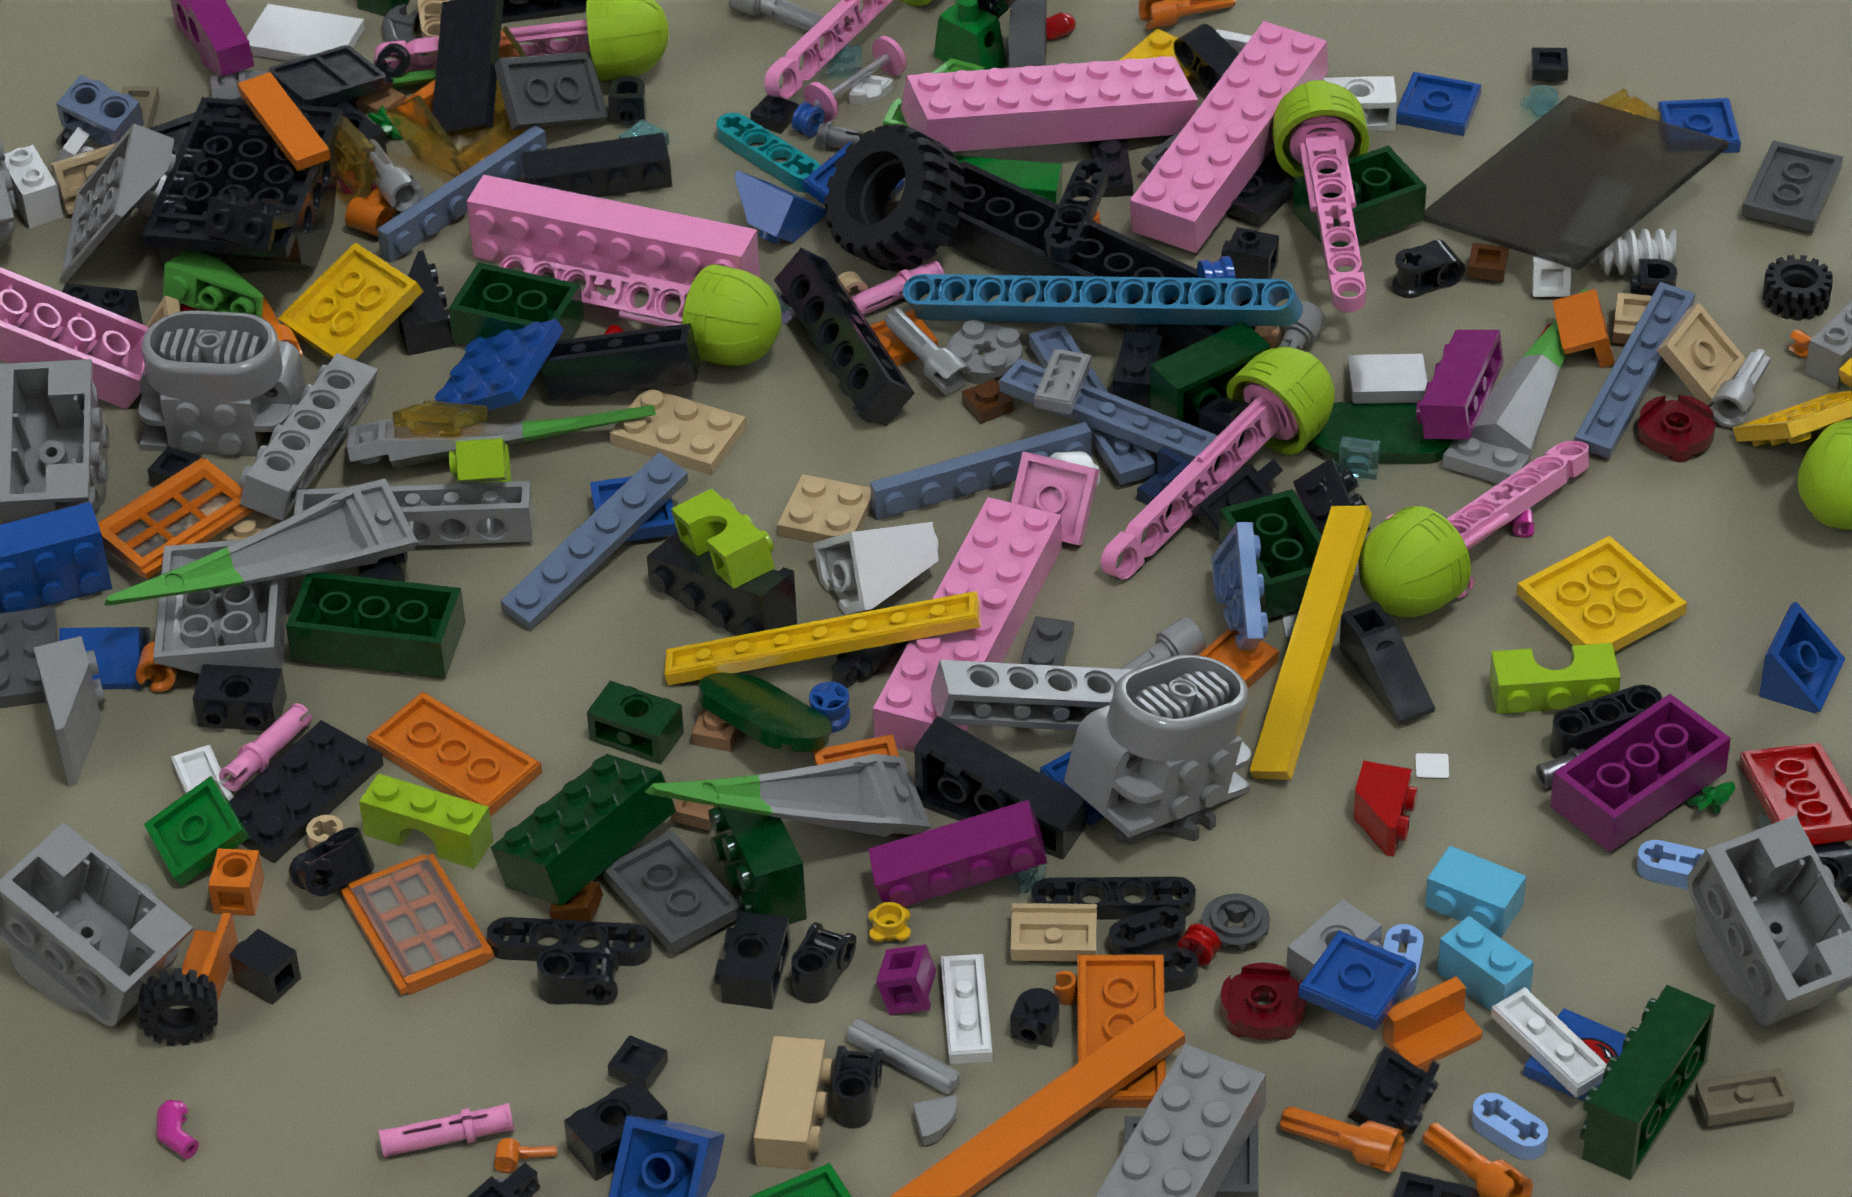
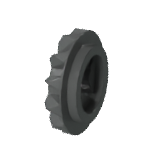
(1237, 908)

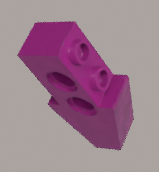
(214, 33)

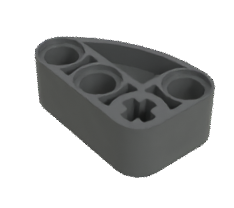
(1028, 33)

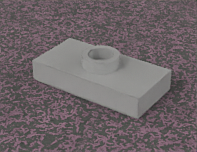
(1062, 381)

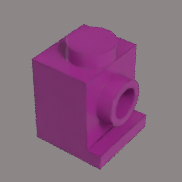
(906, 979)

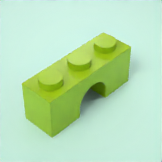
(481, 461)
(735, 545)
(1525, 686)
(454, 824)

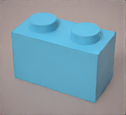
(1475, 888)
(1483, 963)

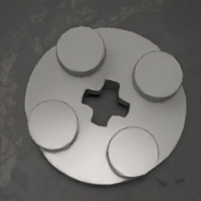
(1000, 343)

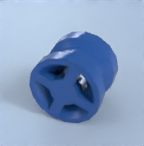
(1220, 269)
(833, 702)

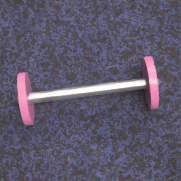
(887, 56)

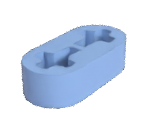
(1674, 863)
(1414, 938)
(1508, 1128)

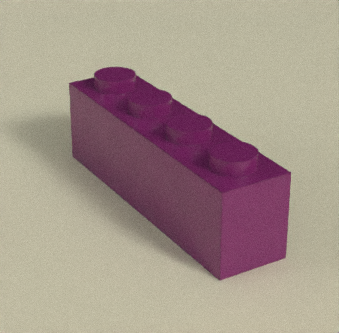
(1461, 384)
(958, 855)

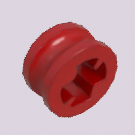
(1202, 942)

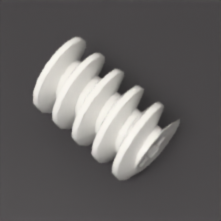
(1630, 250)

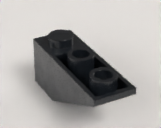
(425, 323)
(1384, 662)

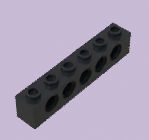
(843, 338)

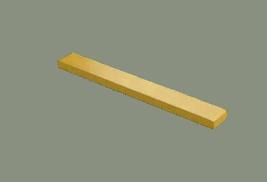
(823, 637)
(1310, 643)

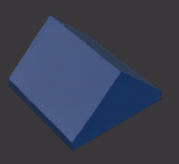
(115, 651)
(1800, 663)

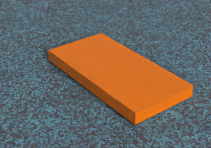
(454, 753)
(1112, 997)

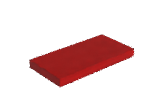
(1802, 784)

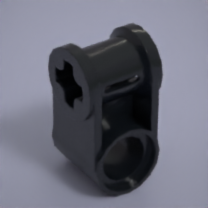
(1427, 269)
(338, 861)
(820, 962)
(574, 978)
(856, 1085)

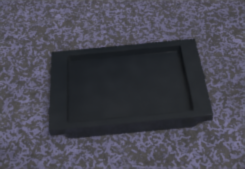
(330, 77)

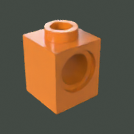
(236, 881)

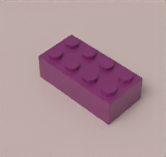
(1640, 772)

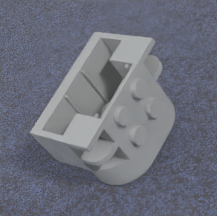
(216, 383)
(50, 438)
(1163, 744)
(1772, 921)
(85, 927)

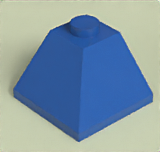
(776, 210)
(665, 1159)

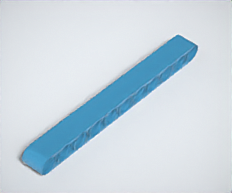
(1115, 308)

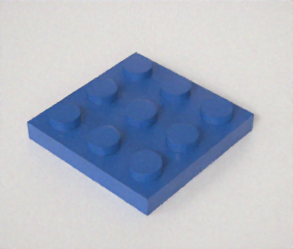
(500, 367)

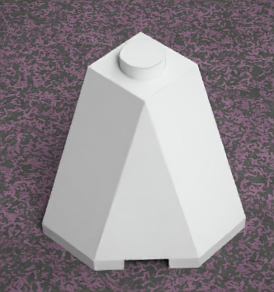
(874, 563)

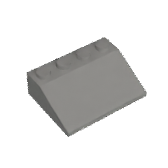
(115, 191)
(222, 624)

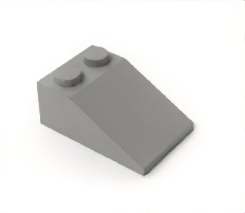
(71, 699)

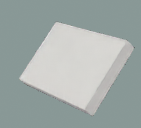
(297, 33)

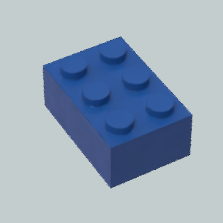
(51, 559)

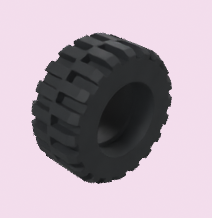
(925, 209)

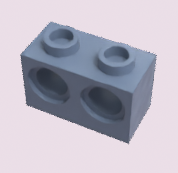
(98, 110)

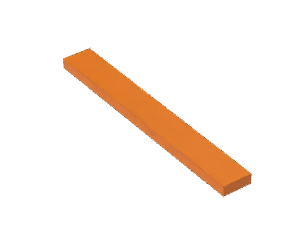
(1049, 1110)

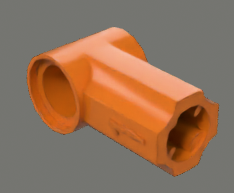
(369, 212)

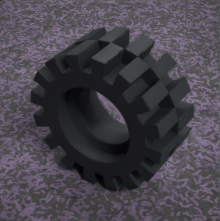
(1809, 299)
(178, 990)

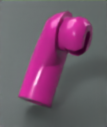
(170, 1128)

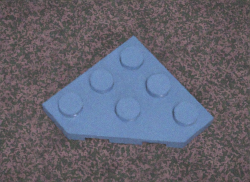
(1240, 585)

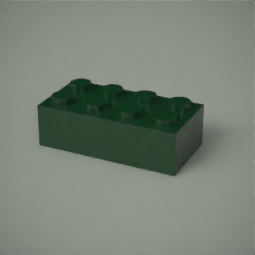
(376, 624)
(582, 830)
(1646, 1081)

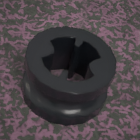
(386, 52)

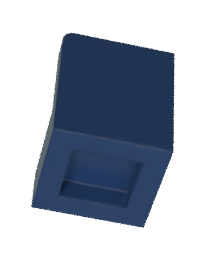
(1168, 468)

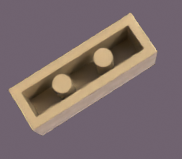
(792, 1103)

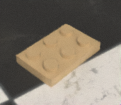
(681, 430)

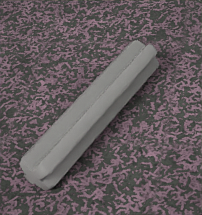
(904, 1056)

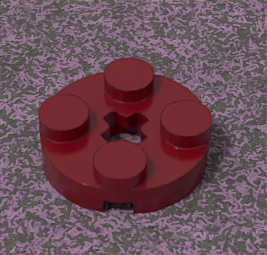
(1677, 443)
(1262, 1021)

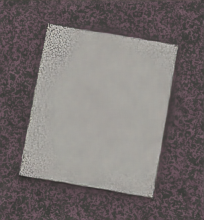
(1574, 181)

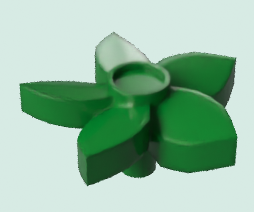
(384, 121)
(1713, 796)

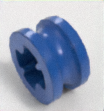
(807, 119)

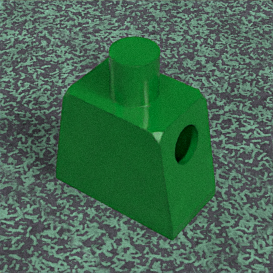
(970, 36)

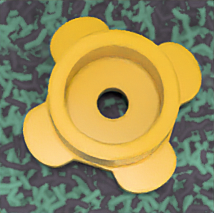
(889, 922)

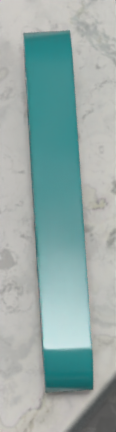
(739, 132)

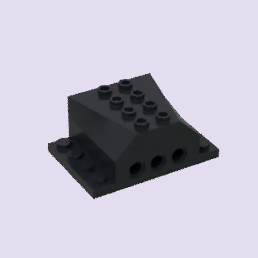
(233, 150)

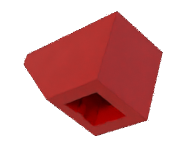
(1382, 801)

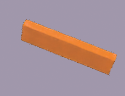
(284, 121)

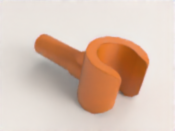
(1801, 343)
(1067, 987)
(510, 1151)

